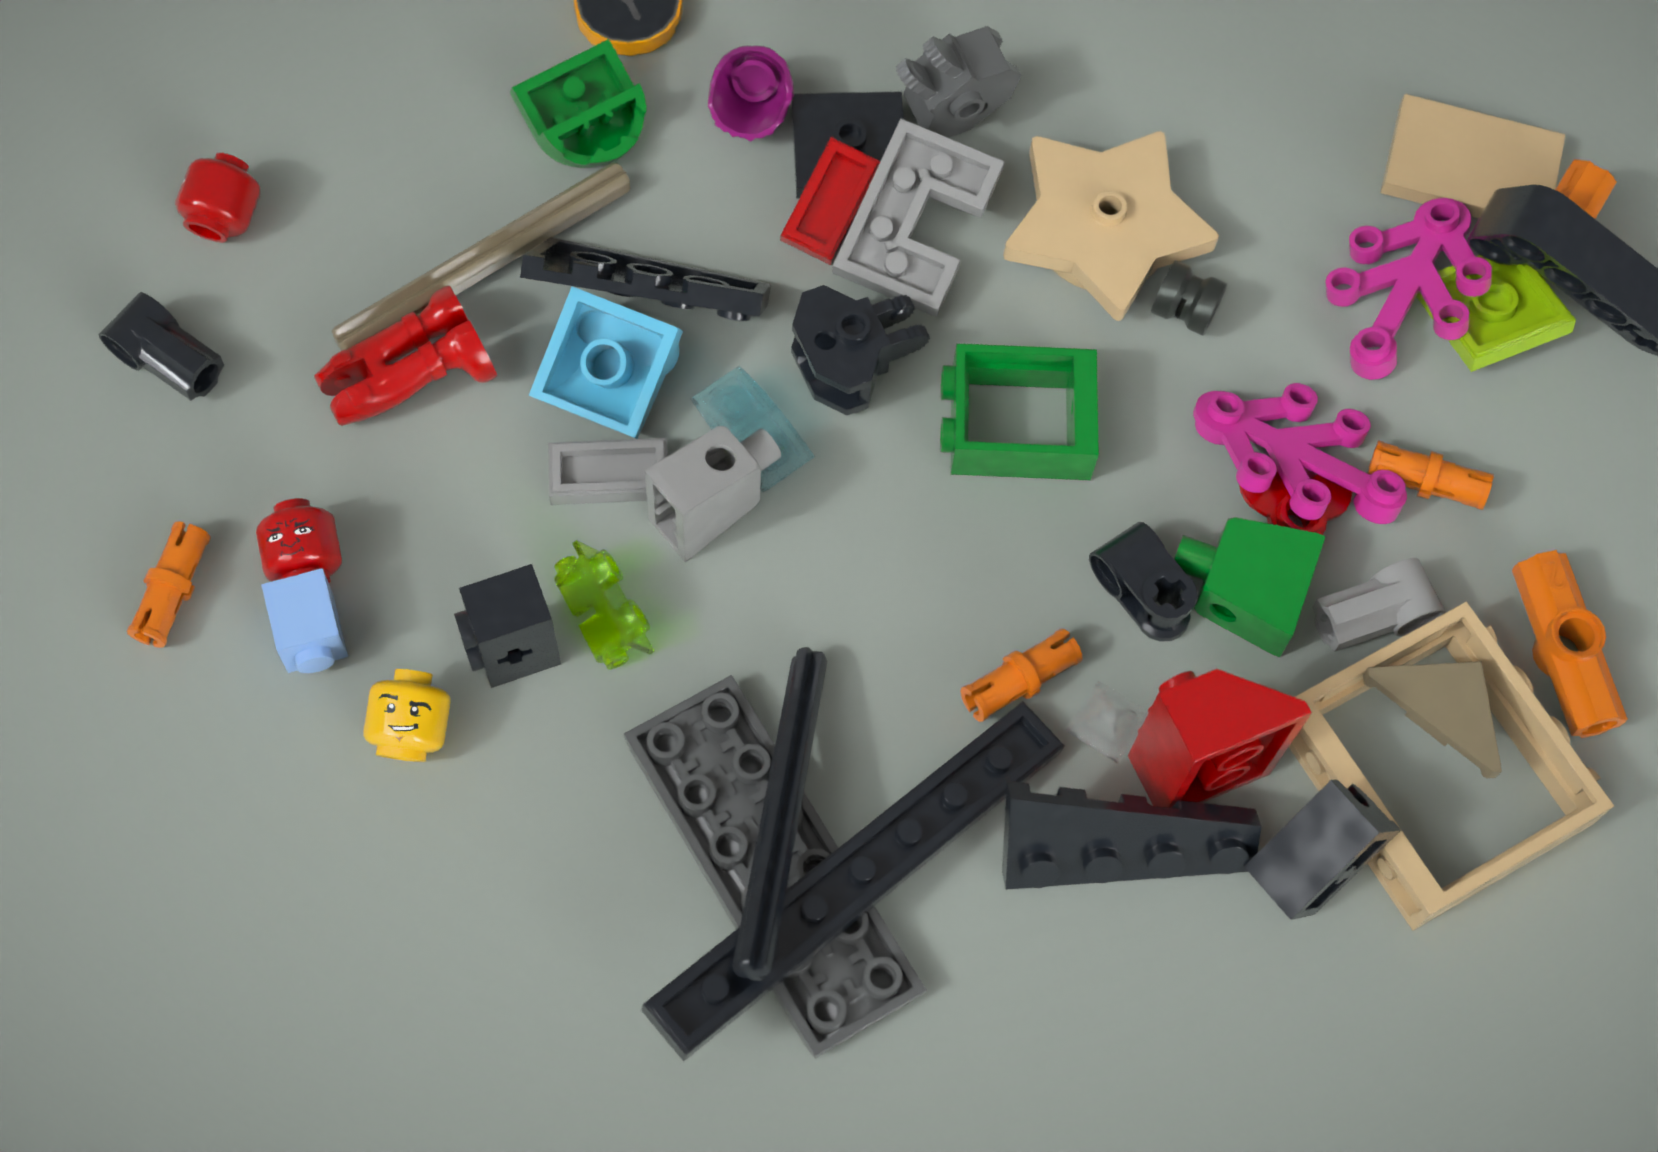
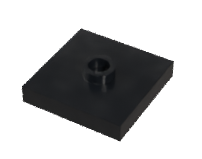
(855, 118)

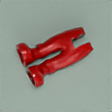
(369, 383)

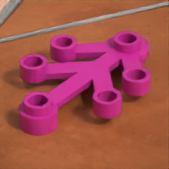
(1409, 277)
(1234, 423)

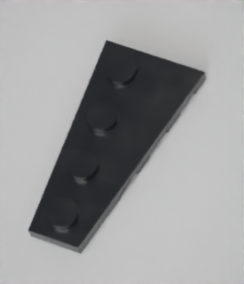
(644, 277)
(1101, 841)

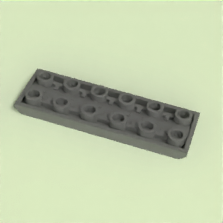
(712, 775)

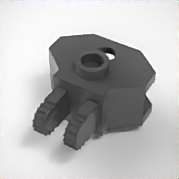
(958, 81)

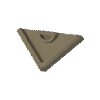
(1446, 703)

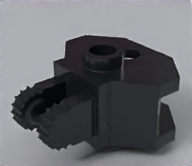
(845, 347)

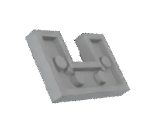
(879, 242)

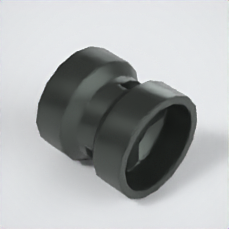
(1188, 297)

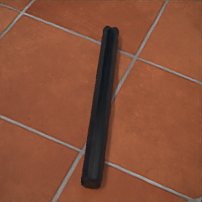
(780, 817)

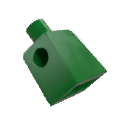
(1253, 579)

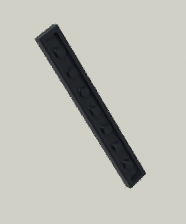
(857, 877)

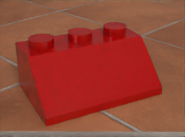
(1212, 736)

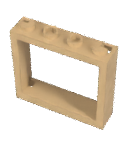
(1511, 700)

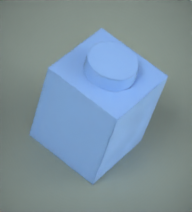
(305, 622)

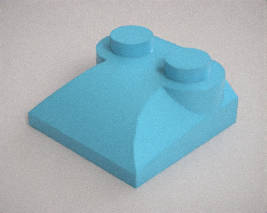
(606, 362)

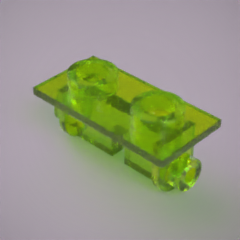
(594, 584)

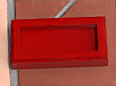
(830, 201)

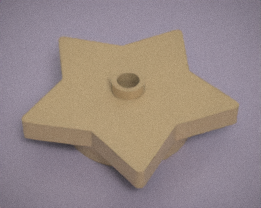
(1106, 218)

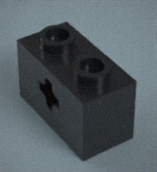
(507, 626)

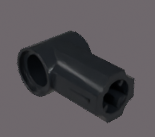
(151, 338)

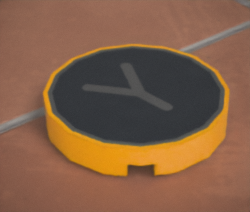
(629, 24)

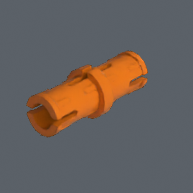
(1433, 475)
(168, 584)
(1021, 675)

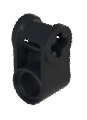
(1139, 574)

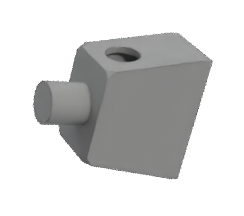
(707, 487)

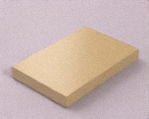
(1465, 154)

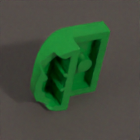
(583, 108)

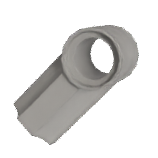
(1392, 600)

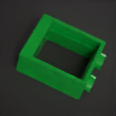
(1023, 367)

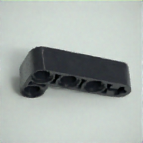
(1575, 255)

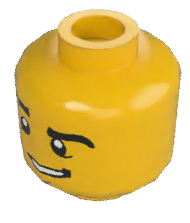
(406, 716)

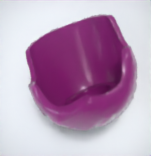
(750, 92)

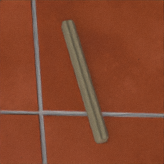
(489, 253)

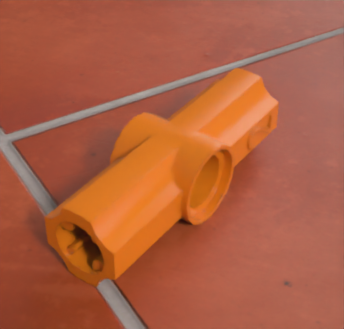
(1579, 677)

